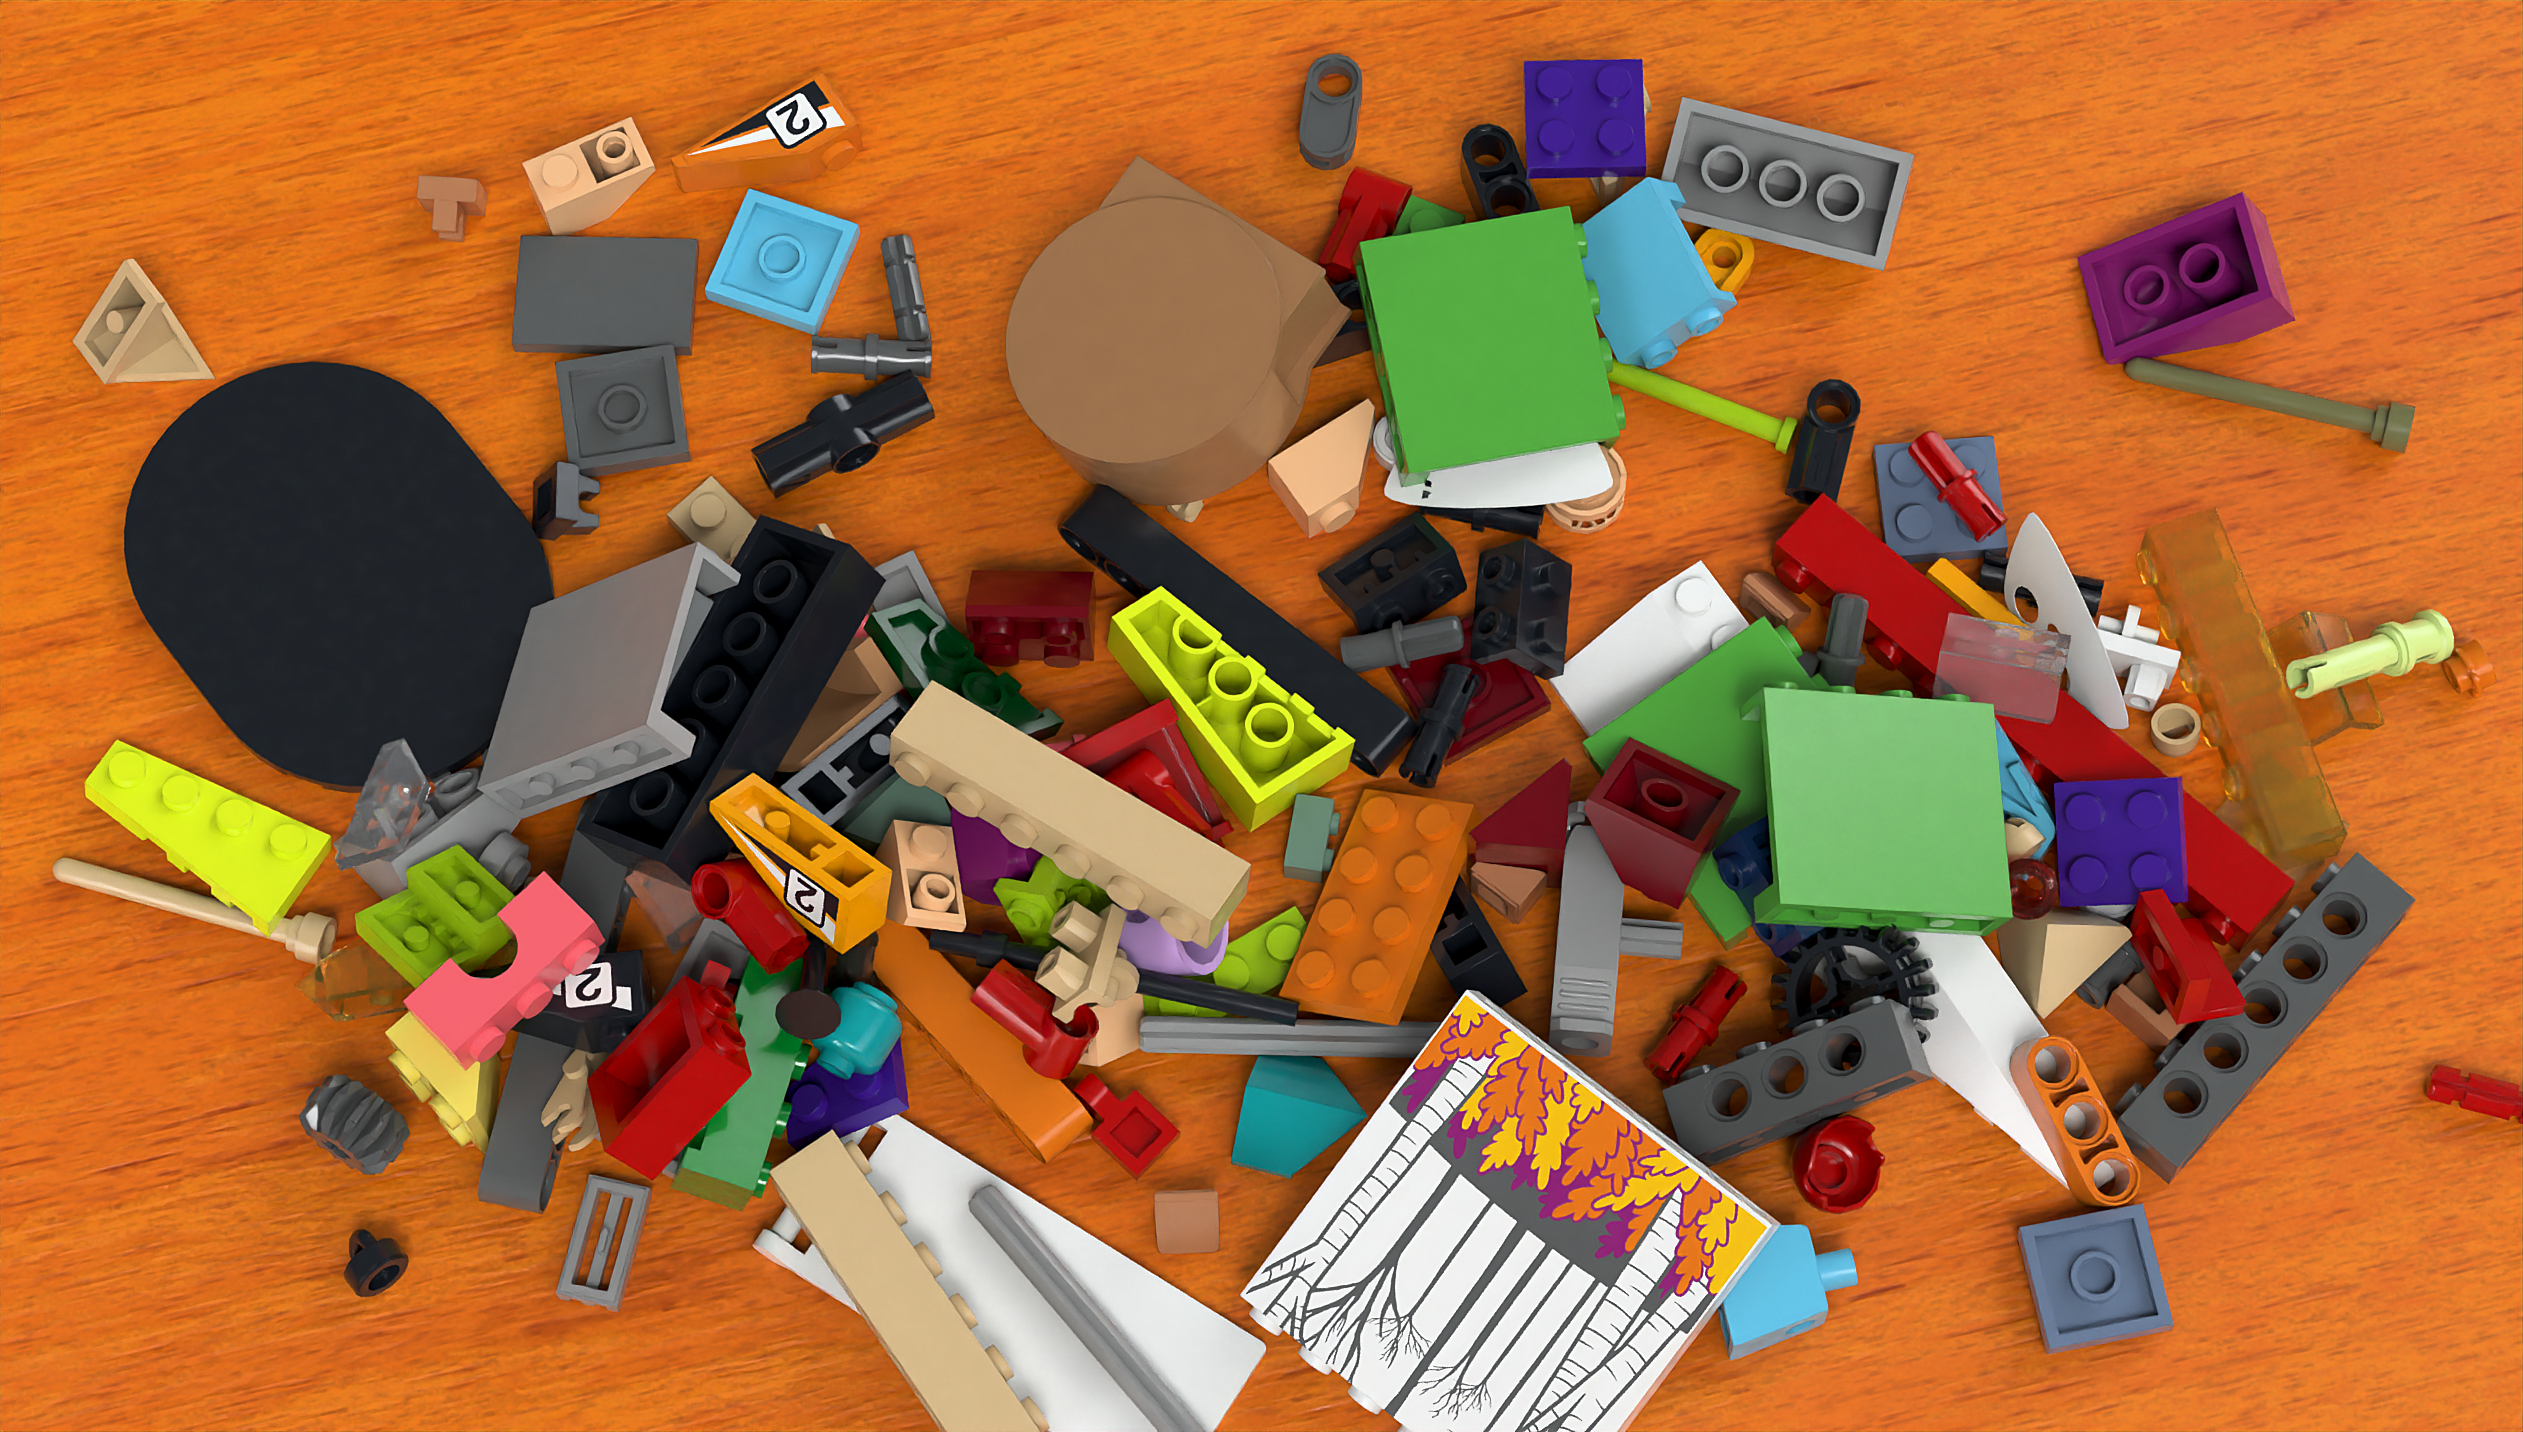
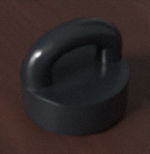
(373, 1263)

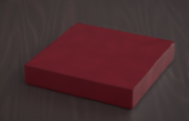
(1501, 704)

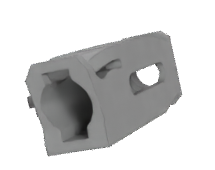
(1590, 942)

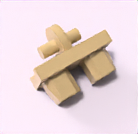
(1093, 967)

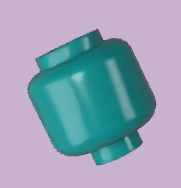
(864, 1034)

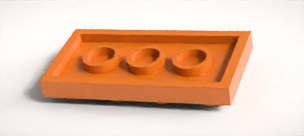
(1380, 906)

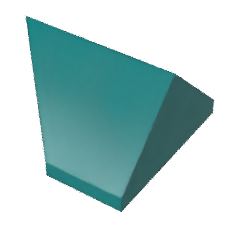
(1291, 1114)

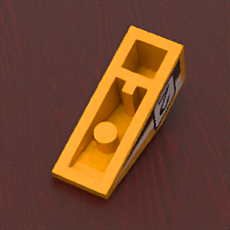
(806, 863)

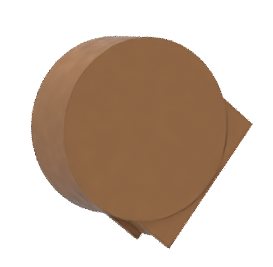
(1167, 341)

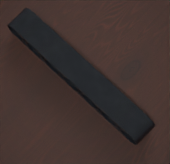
(1146, 556)

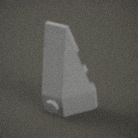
(449, 817)

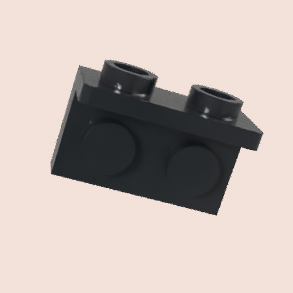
(1395, 576)

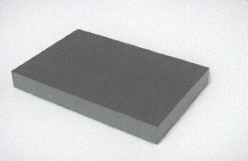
(604, 294)

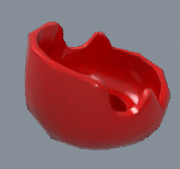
(1837, 1164)

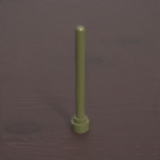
(2386, 424)

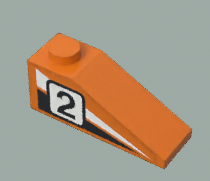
(778, 142)

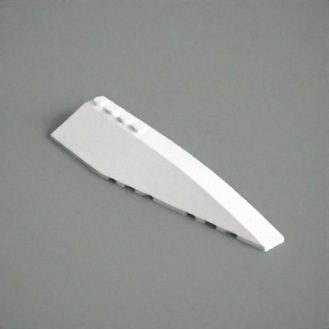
(1978, 1004)

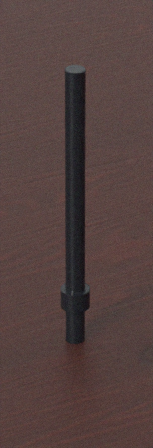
(993, 946)

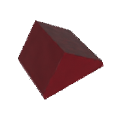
(1528, 828)

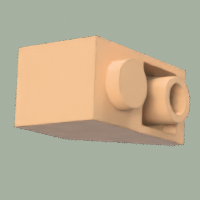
(589, 177)
(924, 876)

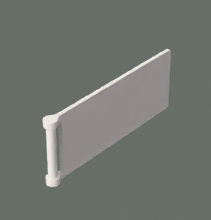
(1183, 1341)

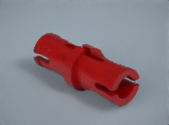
(1695, 1025)

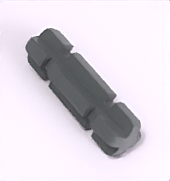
(905, 288)

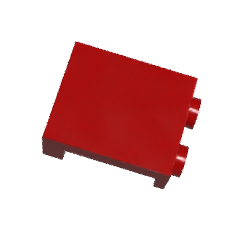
(1158, 732)

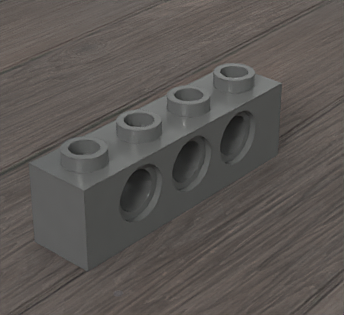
(1888, 1064)

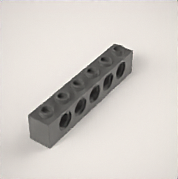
(2373, 910)

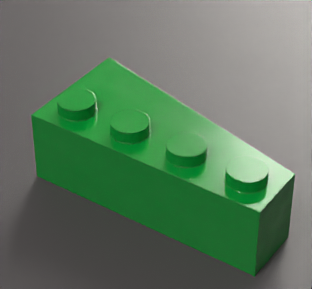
(729, 1153)

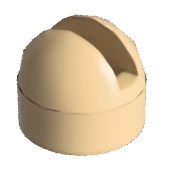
(2173, 722)
(2021, 839)

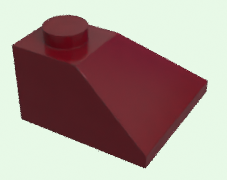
(1658, 820)

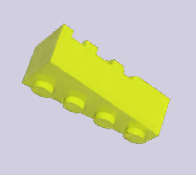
(1236, 721)

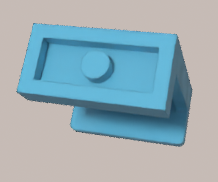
(1650, 276)

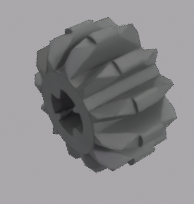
(354, 1124)

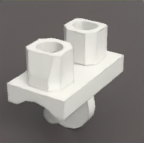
(2138, 658)

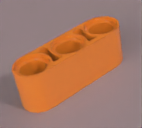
(2101, 1136)

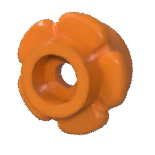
(2469, 669)

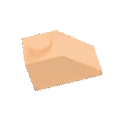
(1326, 471)

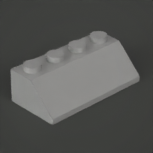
(1787, 183)

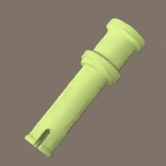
(2389, 650)

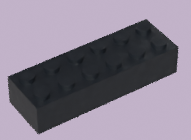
(740, 694)

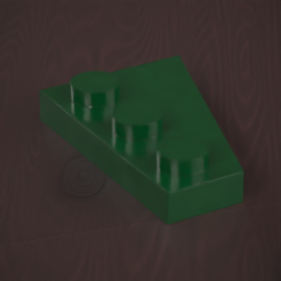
(927, 648)

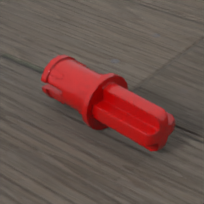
(1957, 485)

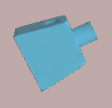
(1782, 1292)

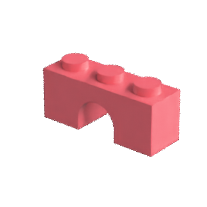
(473, 1013)

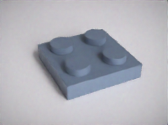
(1914, 519)
(2094, 1279)

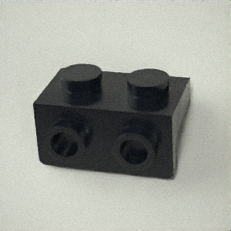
(1522, 608)

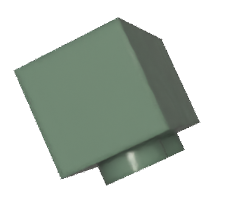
(1309, 838)

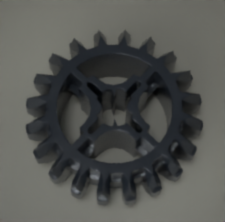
(1842, 970)

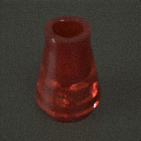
(2028, 902)

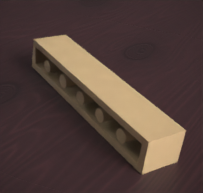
(1068, 815)
(898, 1291)

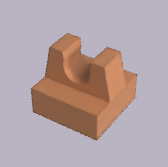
(451, 203)

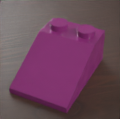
(2187, 283)

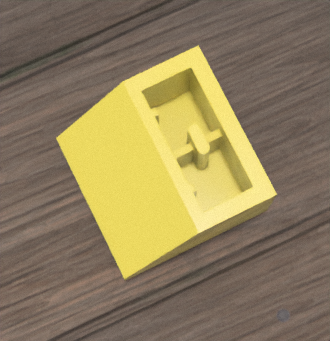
(460, 1098)

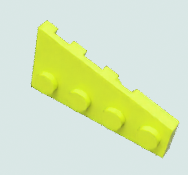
(225, 839)

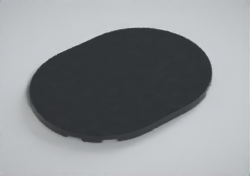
(334, 571)

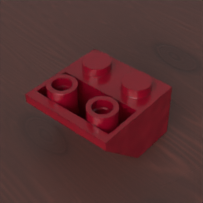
(1031, 617)

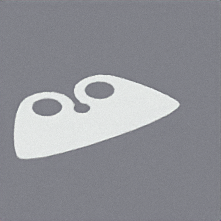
(1513, 481)
(2043, 571)

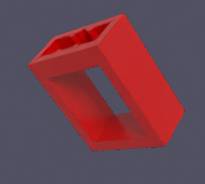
(669, 1077)

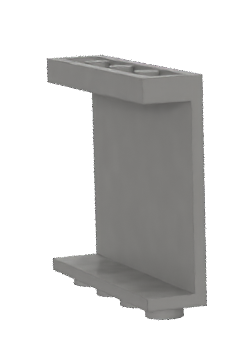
(594, 685)

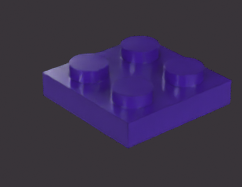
(1584, 118)
(2120, 840)

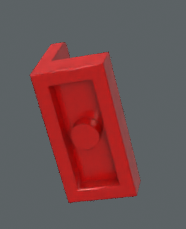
(2182, 962)

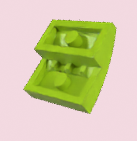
(440, 916)

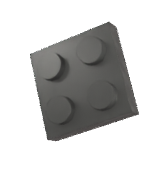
(623, 411)

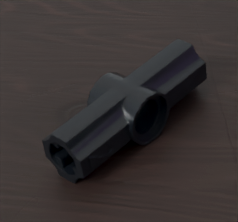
(843, 433)

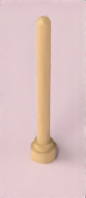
(307, 936)

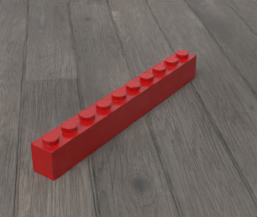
(1831, 553)

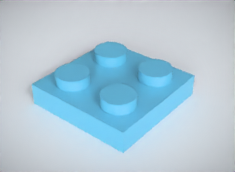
(782, 261)

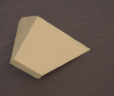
(137, 335)
(2056, 953)

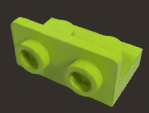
(1035, 902)

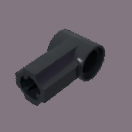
(1822, 445)

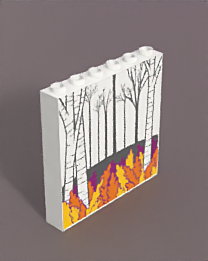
(1506, 1245)

